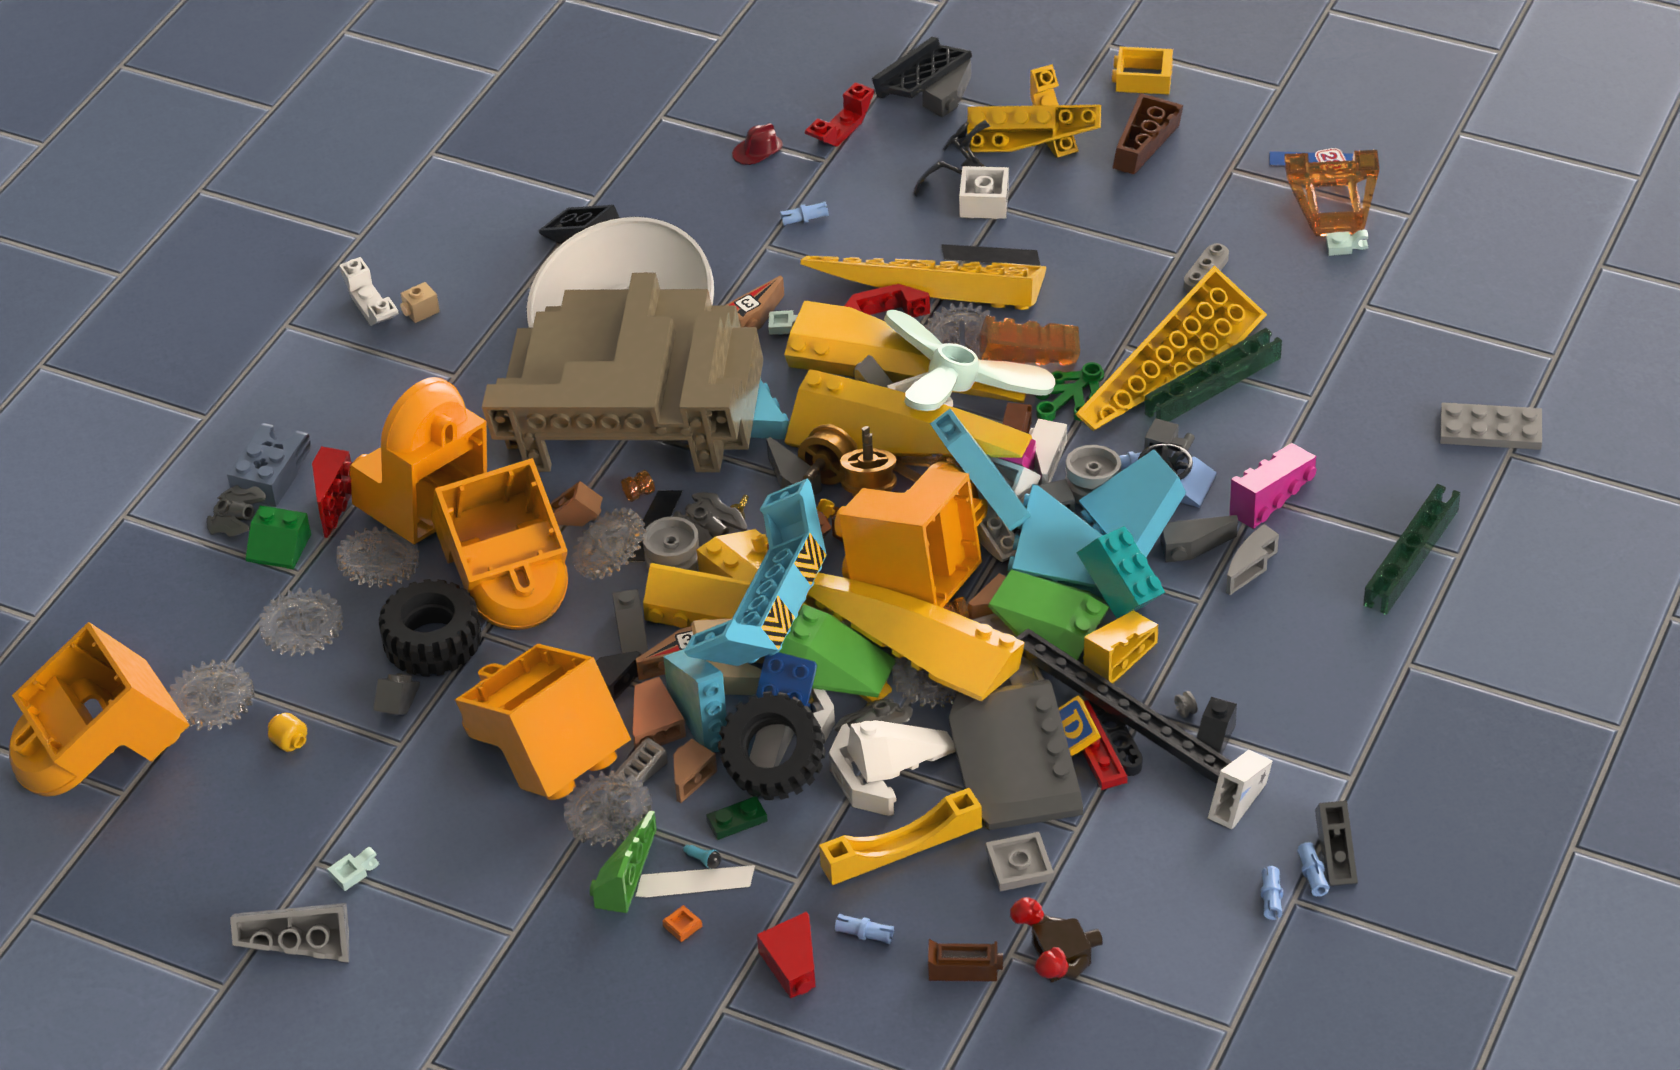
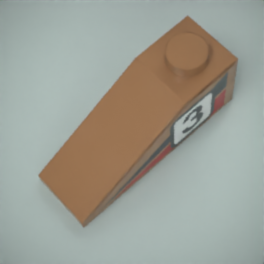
(755, 305)
(652, 662)

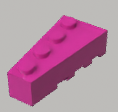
(1270, 484)

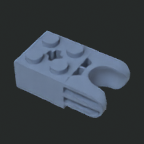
(270, 463)

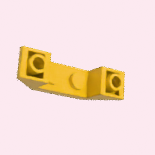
(1042, 93)

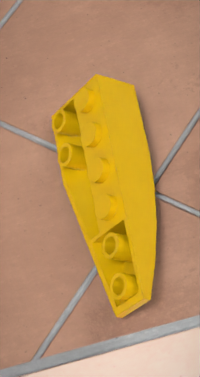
(1029, 126)

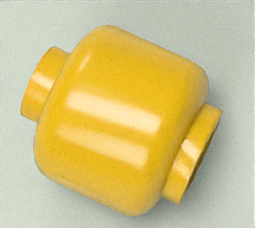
(286, 731)

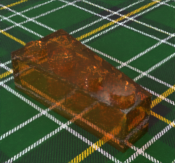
(1029, 342)

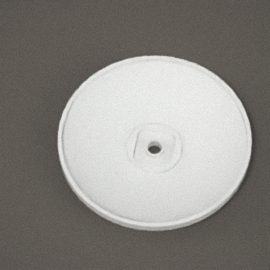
(611, 252)

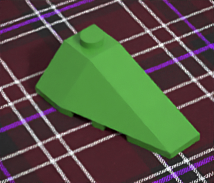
(621, 872)

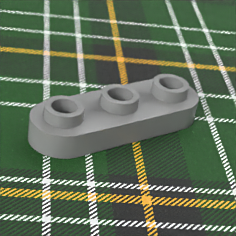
(1213, 255)

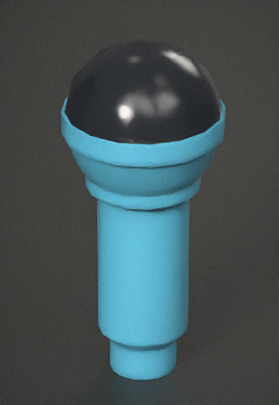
(709, 858)

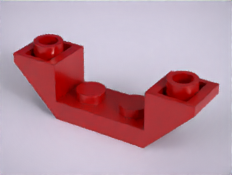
(855, 104)
(913, 301)

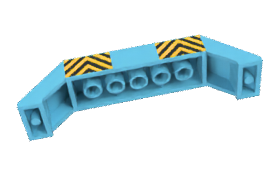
(778, 585)

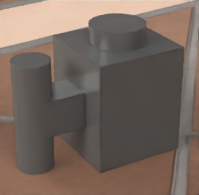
(1167, 433)

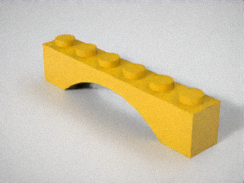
(853, 856)

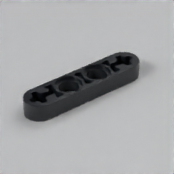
(1122, 733)

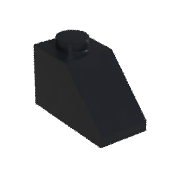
(618, 671)
(1217, 724)

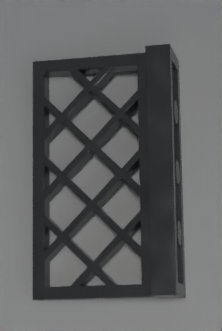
(919, 69)

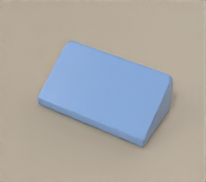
(1197, 483)

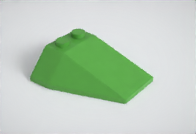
(1049, 609)
(842, 655)

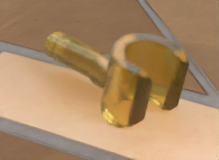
(741, 505)

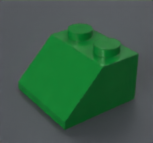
(277, 537)

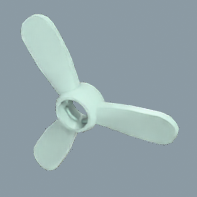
(958, 368)

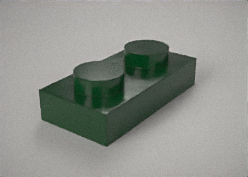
(736, 818)

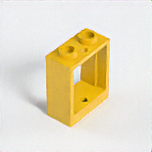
(1143, 59)

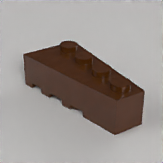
(1146, 130)

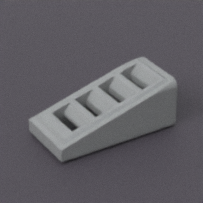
(647, 751)

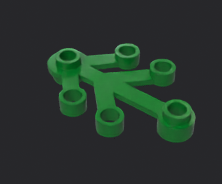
(1090, 374)

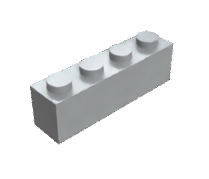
(303, 931)

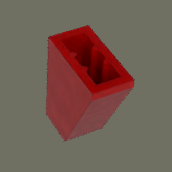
(790, 954)

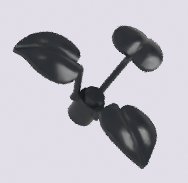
(970, 160)

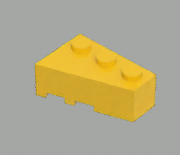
(1119, 645)

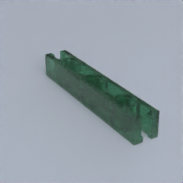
(1213, 376)
(1411, 549)

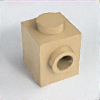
(419, 302)

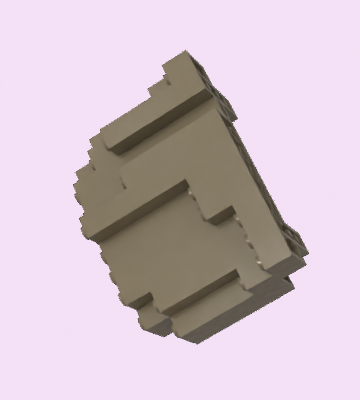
(630, 370)

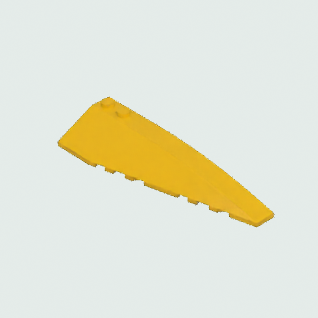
(1197, 329)
(893, 424)

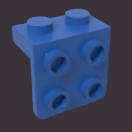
(787, 675)

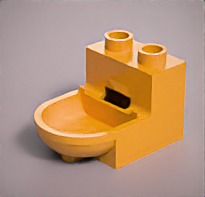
(423, 446)
(915, 539)
(504, 544)
(546, 717)
(58, 738)

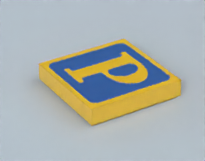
(1078, 725)

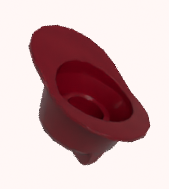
(758, 145)

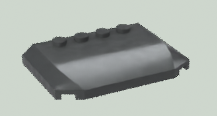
(1016, 755)

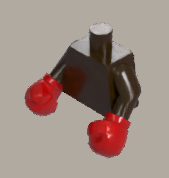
(1059, 942)

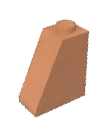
(656, 714)

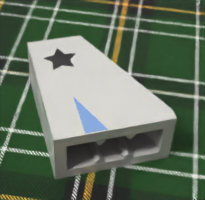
(1238, 788)

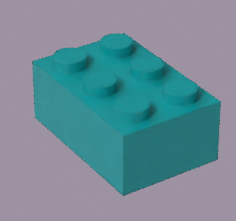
(1120, 572)

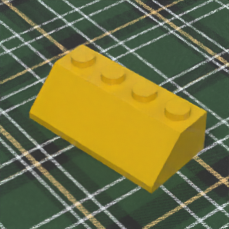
(684, 596)

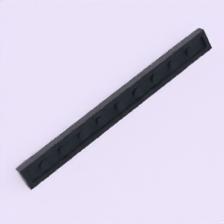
(1123, 706)

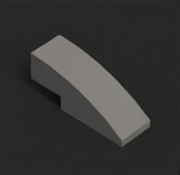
(1252, 558)

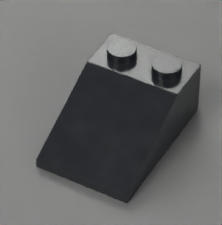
(575, 220)

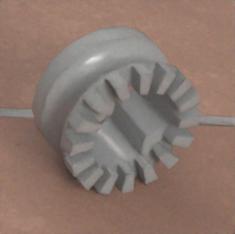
(1186, 704)

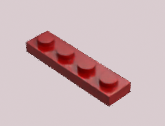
(1103, 758)

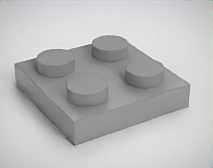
(1019, 861)

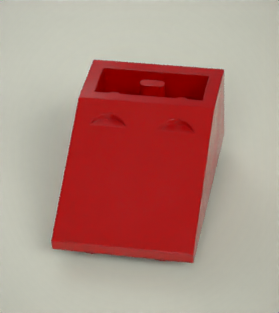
(332, 485)

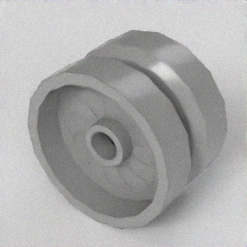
(1090, 468)
(671, 543)

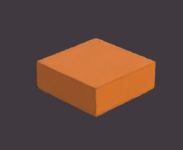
(682, 923)

